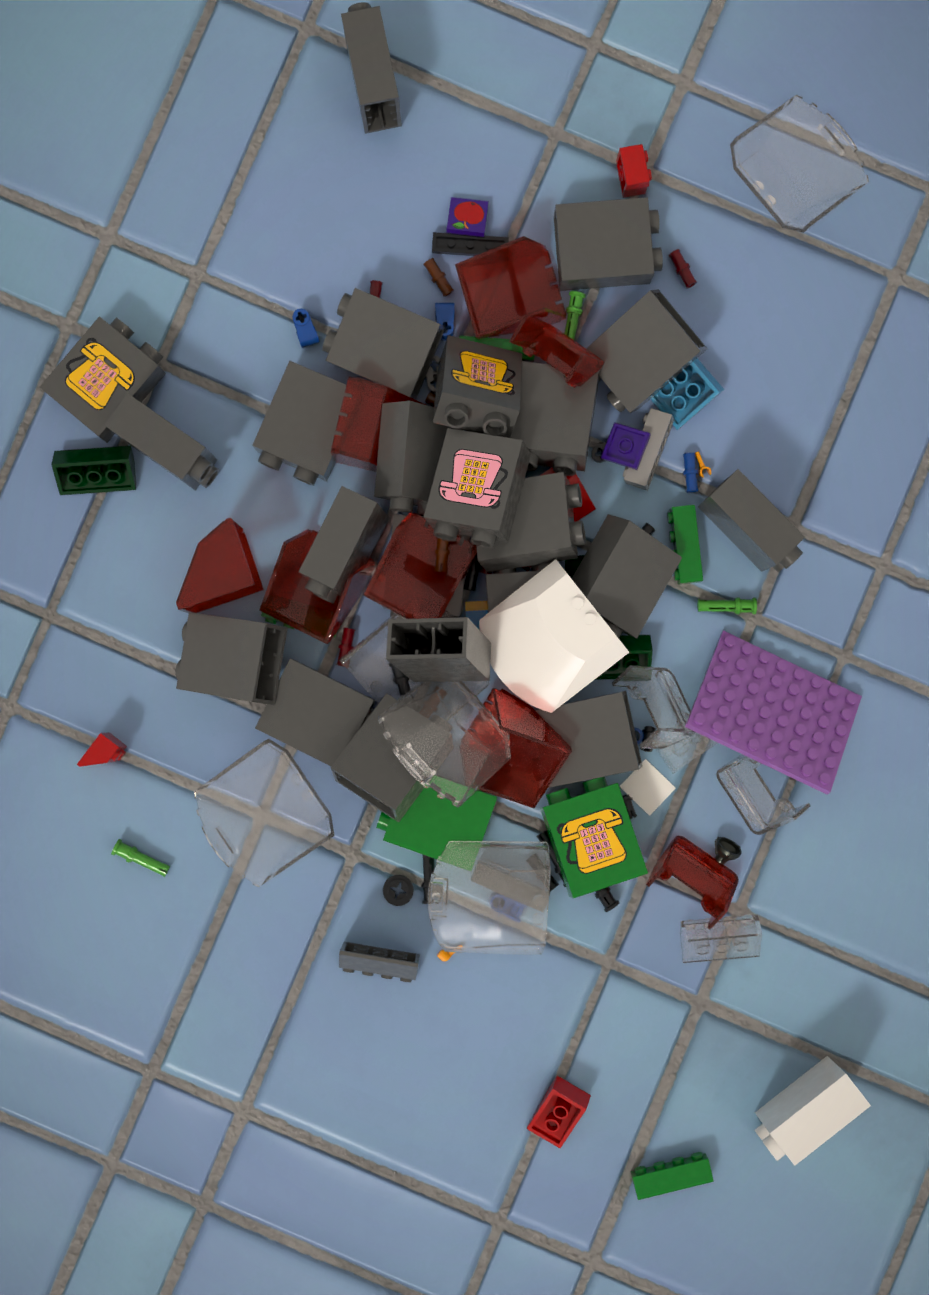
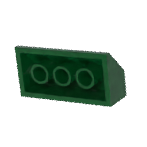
(94, 470)
(639, 655)

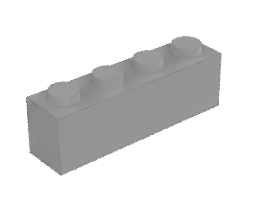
(659, 426)

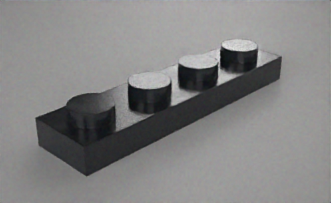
(464, 244)

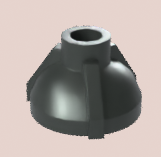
(726, 850)

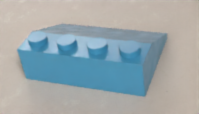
(687, 393)

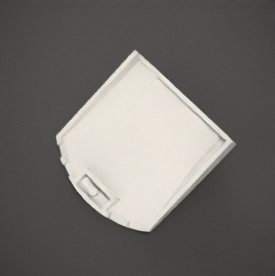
(549, 640)

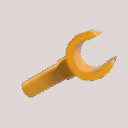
(702, 466)
(444, 956)

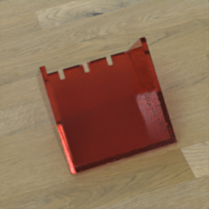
(507, 285)
(362, 425)
(219, 570)
(407, 573)
(300, 608)
(534, 748)

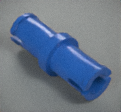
(690, 472)

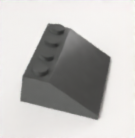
(378, 960)

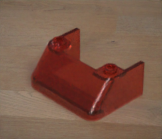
(557, 350)
(700, 873)

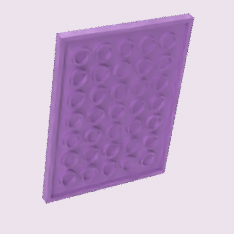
(774, 712)

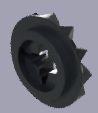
(402, 898)

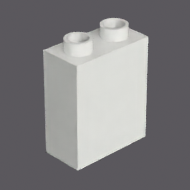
(809, 1111)

